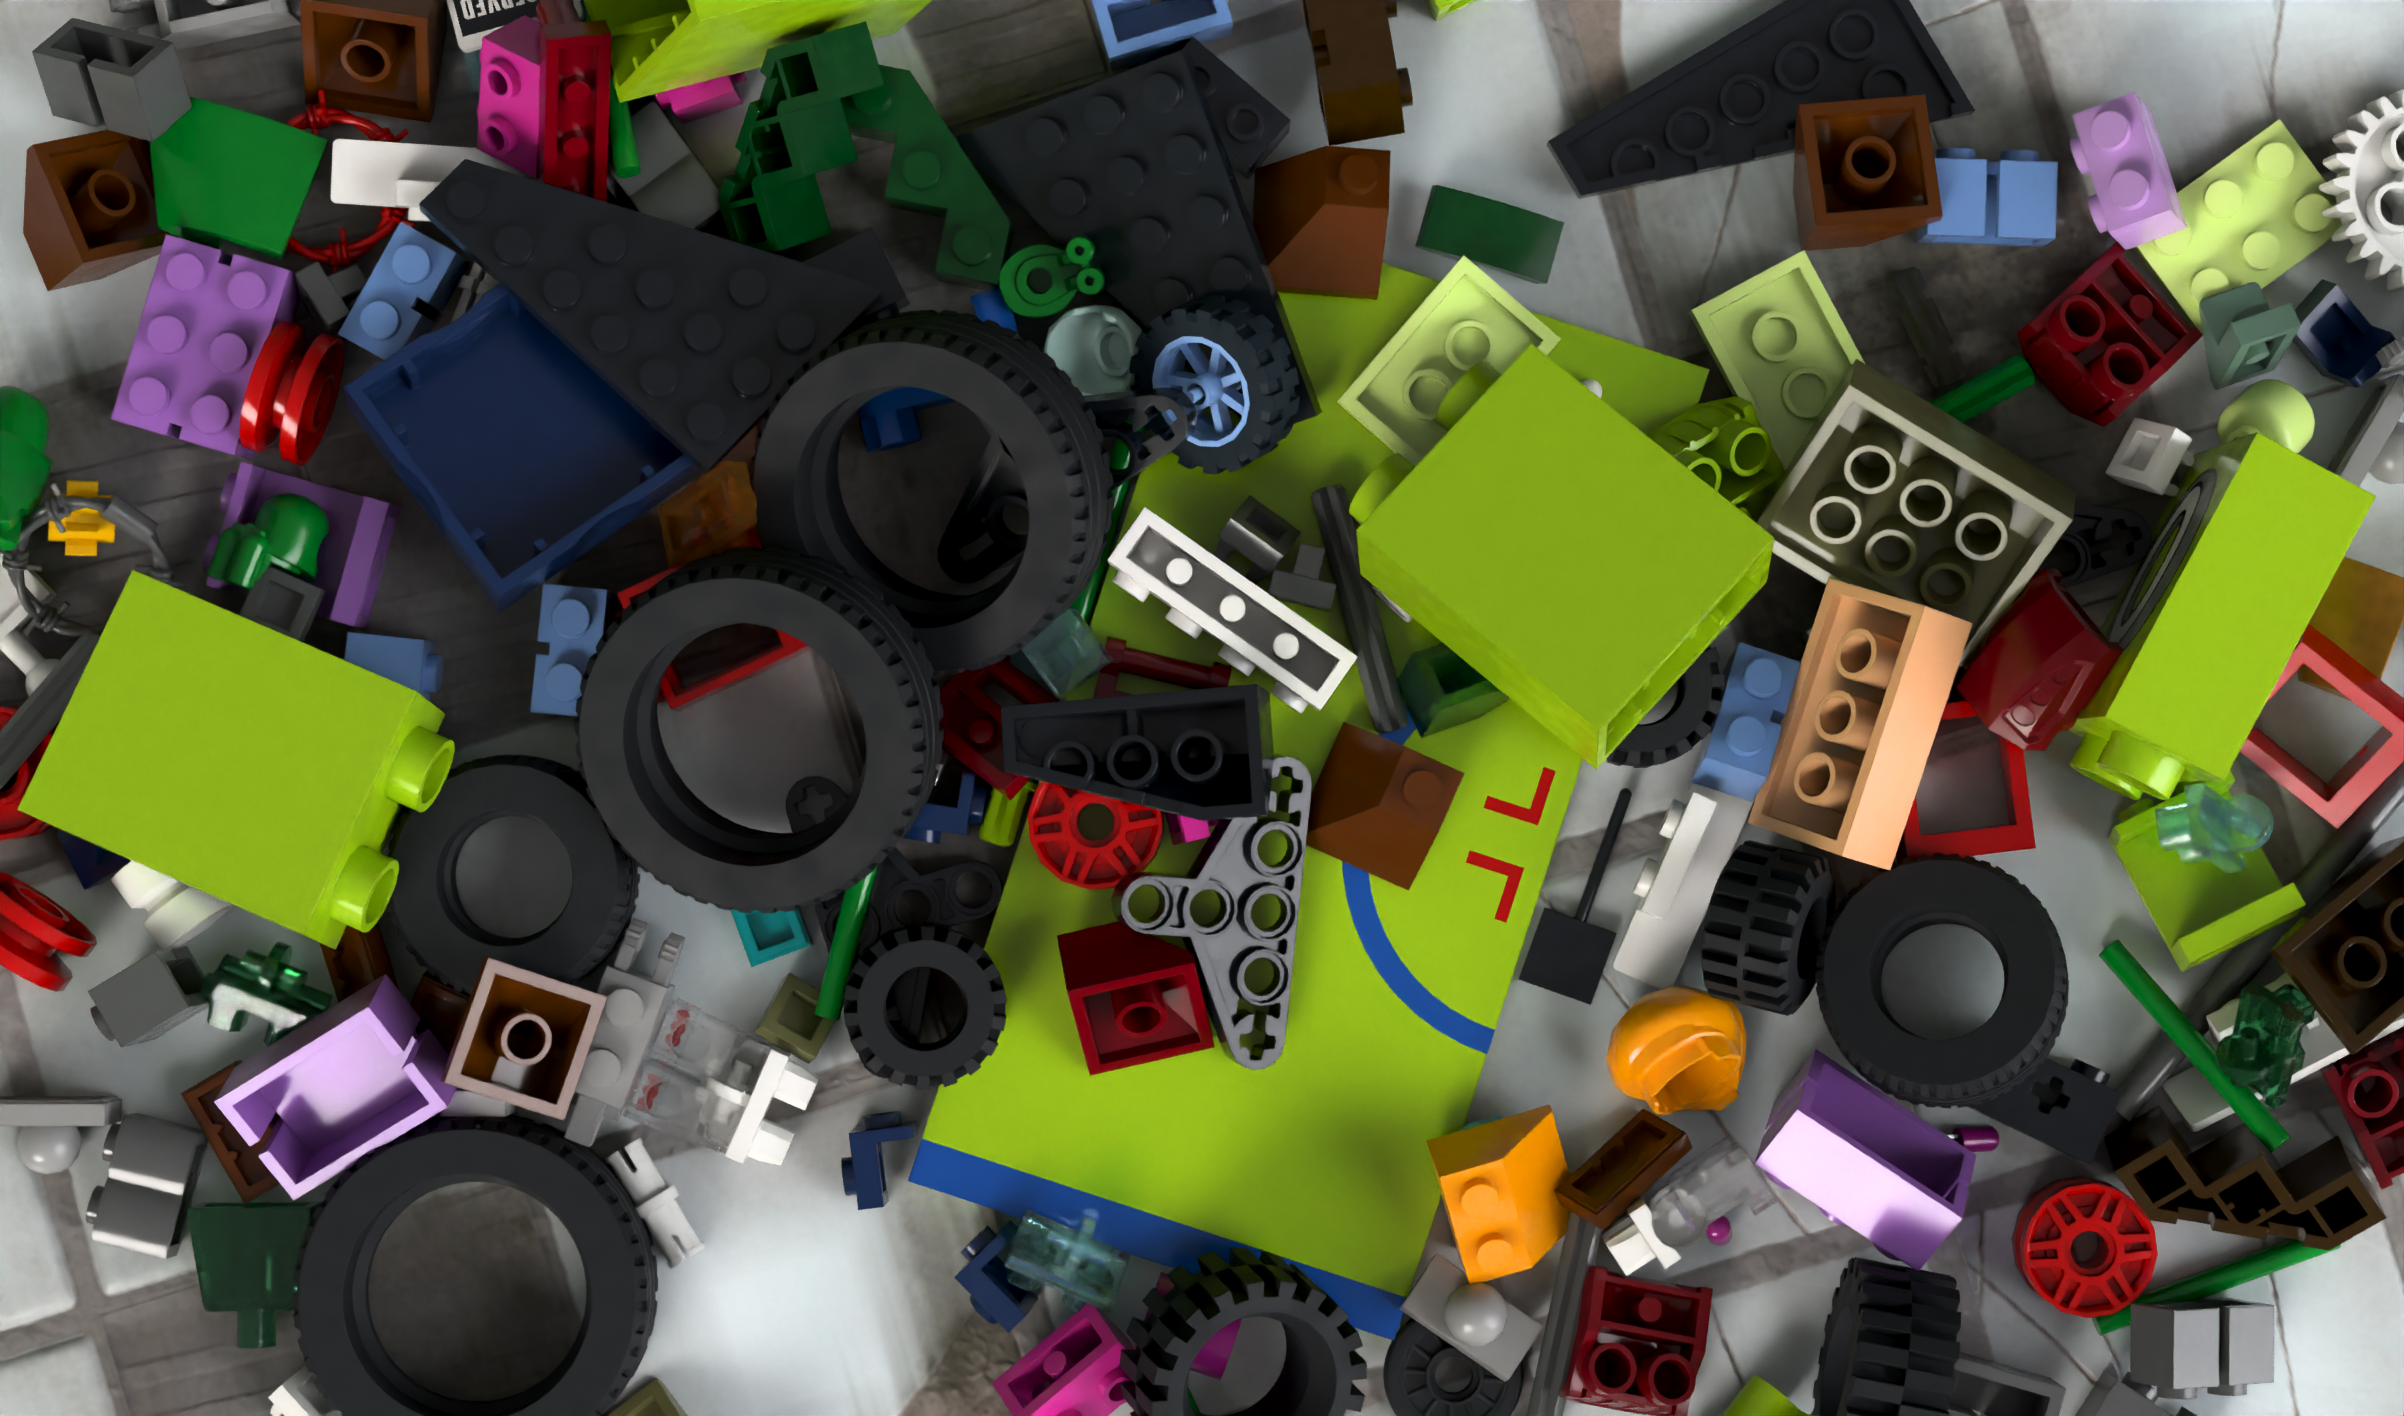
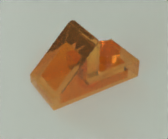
(710, 515)

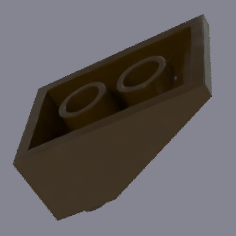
(2351, 948)

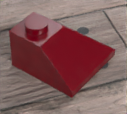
(1132, 997)

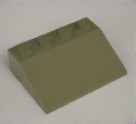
(1914, 505)

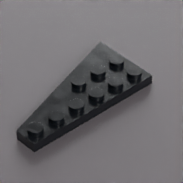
(1744, 90)

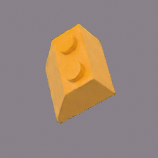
(1502, 1192)

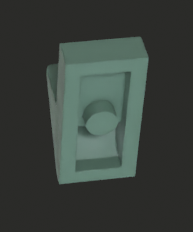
(2244, 334)

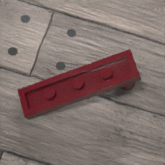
(573, 99)

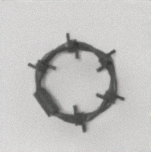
(56, 509)

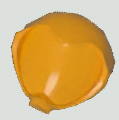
(1679, 1051)

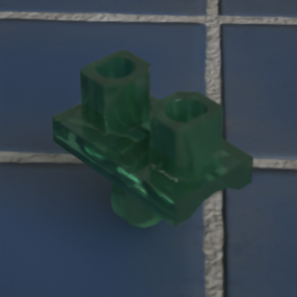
(263, 988)
(2266, 1041)

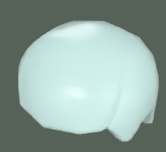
(1094, 348)

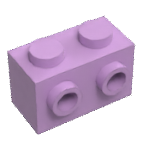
(2128, 171)

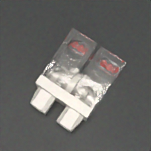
(740, 1085)
(1684, 1204)

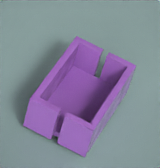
(201, 343)
(339, 1087)
(1866, 1161)

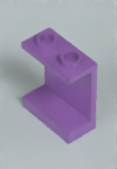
(348, 557)

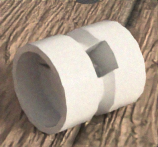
(174, 909)

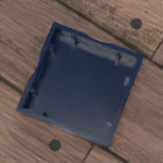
(513, 445)

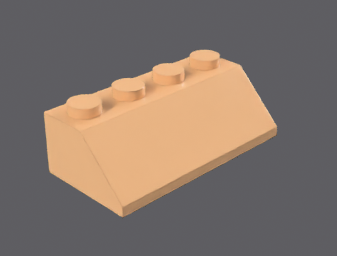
(1860, 723)

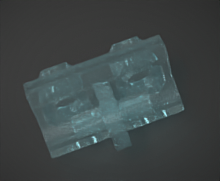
(2214, 827)
(1066, 1261)

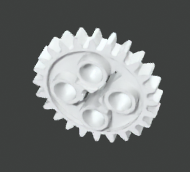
(2367, 174)

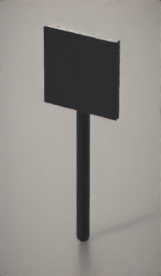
(1566, 950)

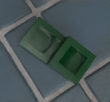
(1489, 234)

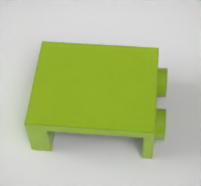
(2199, 904)

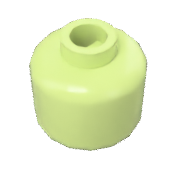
(2271, 410)

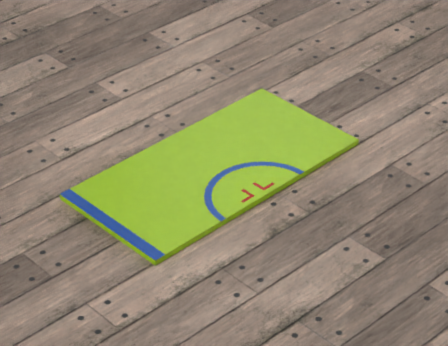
(1386, 981)

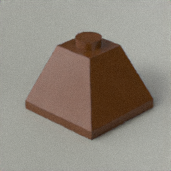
(374, 55)
(1863, 171)
(90, 207)
(1324, 220)
(1379, 805)
(523, 1038)

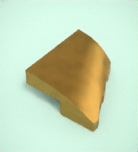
(2359, 615)

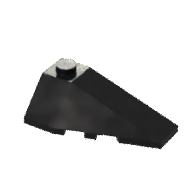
(1168, 751)

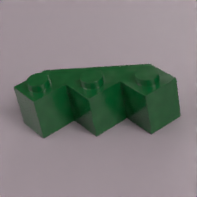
(794, 135)
(934, 178)

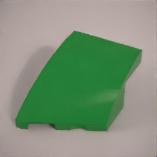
(233, 177)

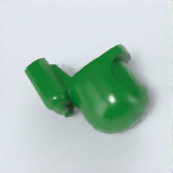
(1046, 278)
(282, 536)

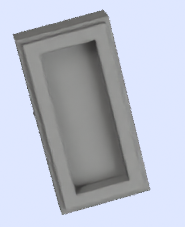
(2375, 438)
(49, 1125)
(1471, 1317)

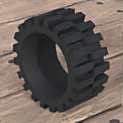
(1318, 1338)
(1889, 1343)

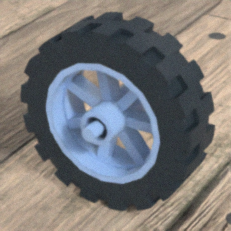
(1242, 357)

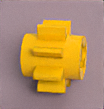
(85, 525)

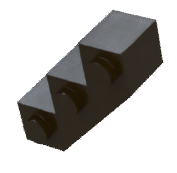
(1357, 69)
(2242, 1185)

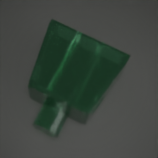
(249, 1261)

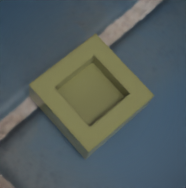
(792, 1021)

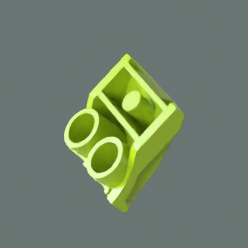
(1726, 450)

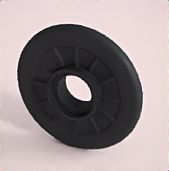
(1413, 1387)

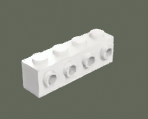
(1231, 609)

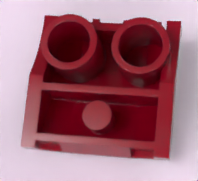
(2105, 339)
(2037, 665)
(2372, 1101)
(1637, 1344)

